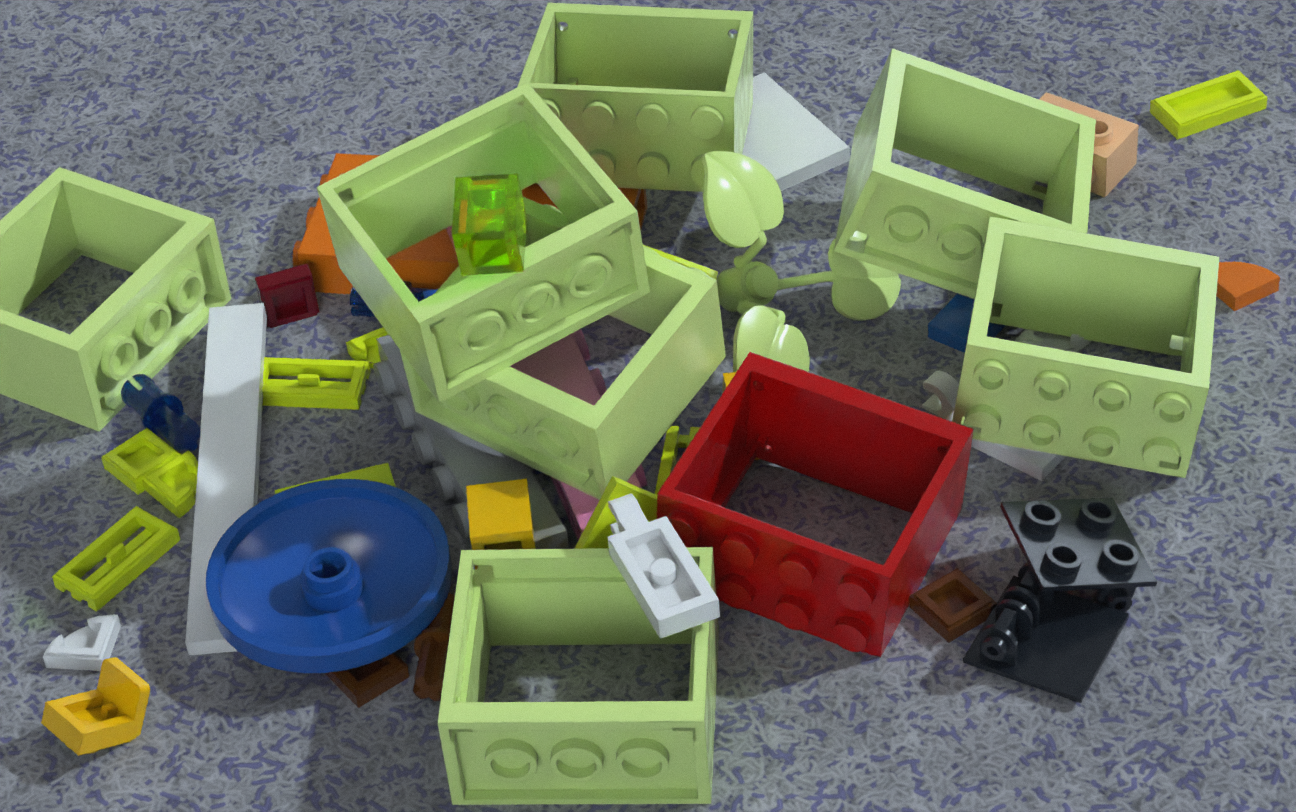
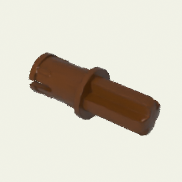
(431, 650)

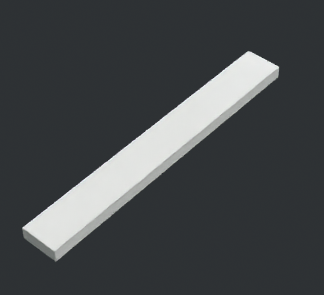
(226, 451)

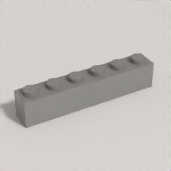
(459, 459)

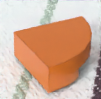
(1244, 283)

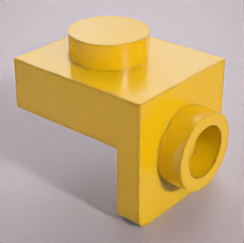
(102, 715)

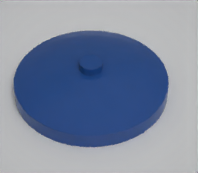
(329, 575)

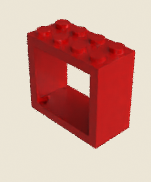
(838, 439)

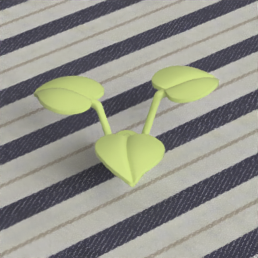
(739, 206)

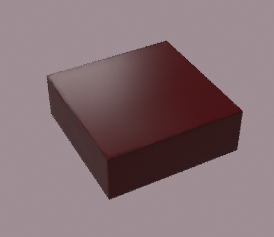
(287, 295)

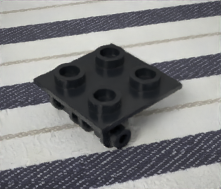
(1080, 547)
(1046, 638)

